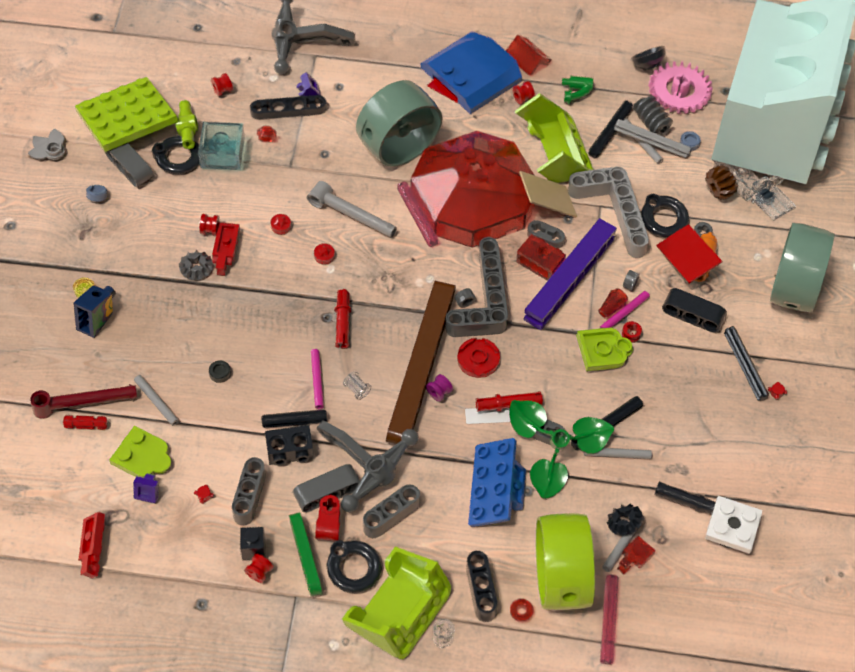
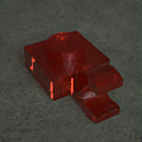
(636, 553)

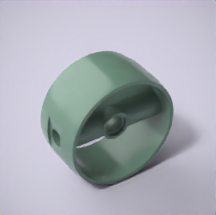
(399, 123)
(802, 267)

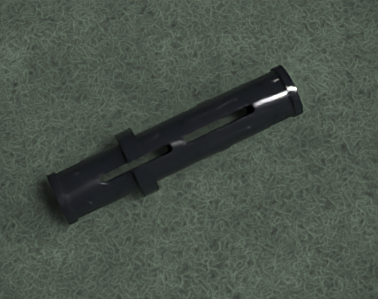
(684, 497)

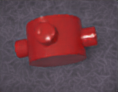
(777, 390)
(203, 494)

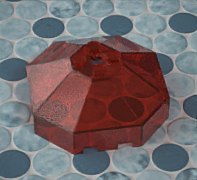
(471, 203)

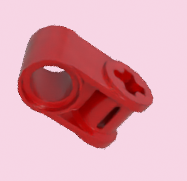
(328, 521)

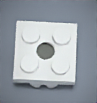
(733, 524)

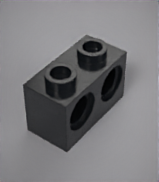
(289, 439)

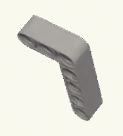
(616, 183)

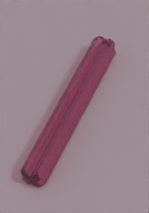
(417, 214)
(609, 619)

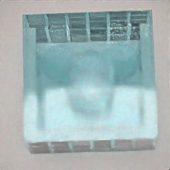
(221, 145)

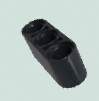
(694, 310)
(481, 596)

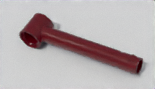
(78, 399)

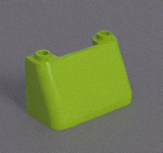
(402, 604)

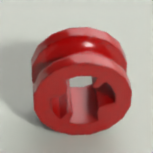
(632, 326)

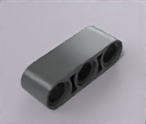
(130, 164)
(336, 482)
(248, 500)
(388, 520)

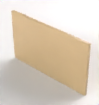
(548, 194)

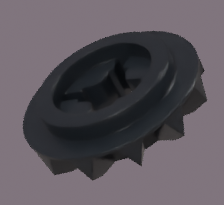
(623, 527)

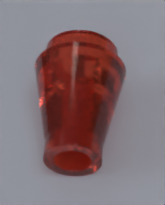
(615, 301)

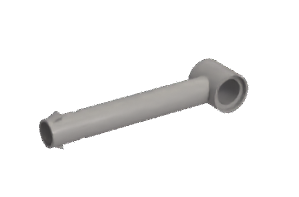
(322, 194)

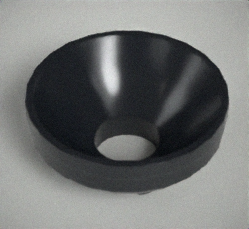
(649, 58)

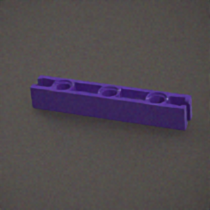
(569, 274)

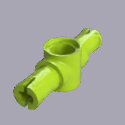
(186, 124)

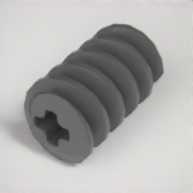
(653, 115)

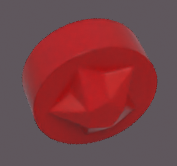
(280, 224)
(324, 253)

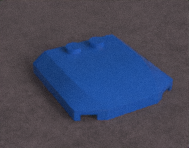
(474, 70)

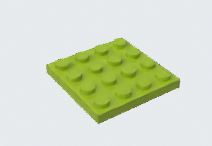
(126, 113)

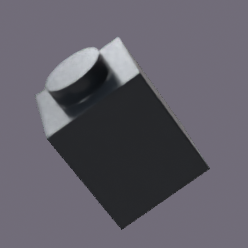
(252, 542)

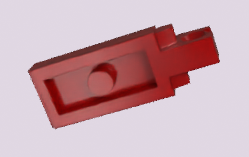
(225, 246)
(91, 543)

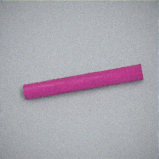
(626, 310)
(317, 380)

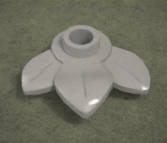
(48, 147)

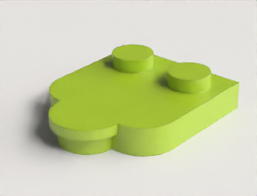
(603, 348)
(141, 454)

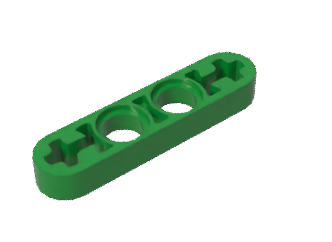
(305, 554)

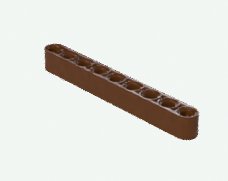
(421, 361)

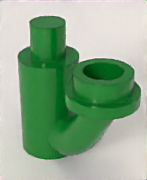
(583, 84)

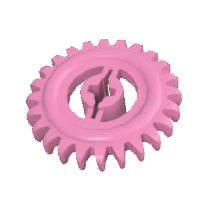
(680, 74)

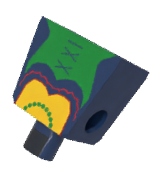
(93, 309)

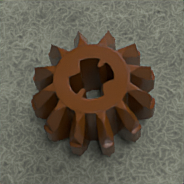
(721, 182)

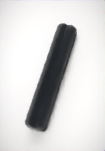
(294, 418)

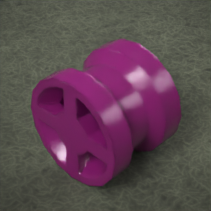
(439, 387)

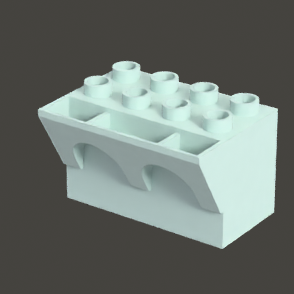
(788, 88)

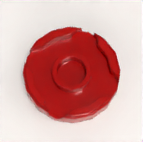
(478, 357)

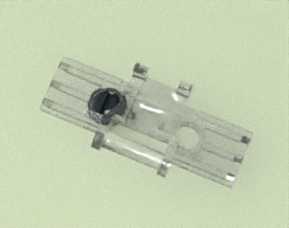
(761, 191)

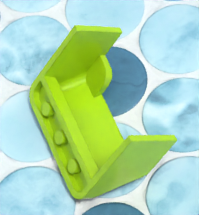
(558, 136)

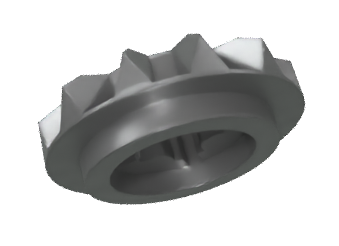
(196, 272)

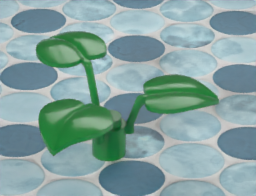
(549, 476)

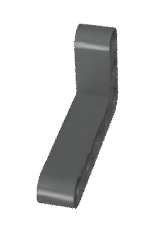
(492, 311)

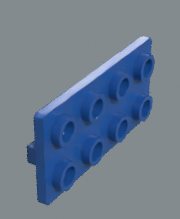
(496, 483)

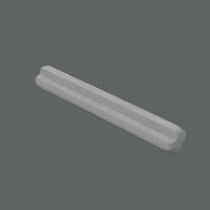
(652, 138)

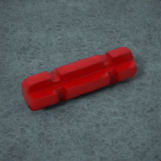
(85, 422)

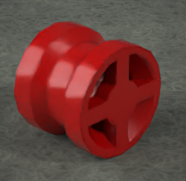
(221, 84)
(523, 92)
(209, 224)
(258, 568)

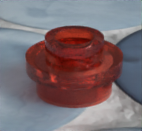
(266, 134)
(524, 604)

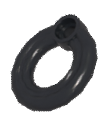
(160, 154)
(663, 201)
(353, 547)

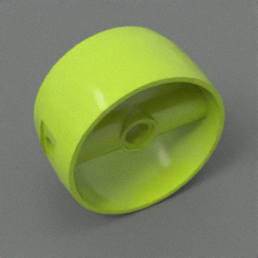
(565, 561)

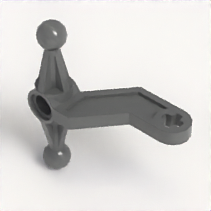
(302, 35)
(378, 468)

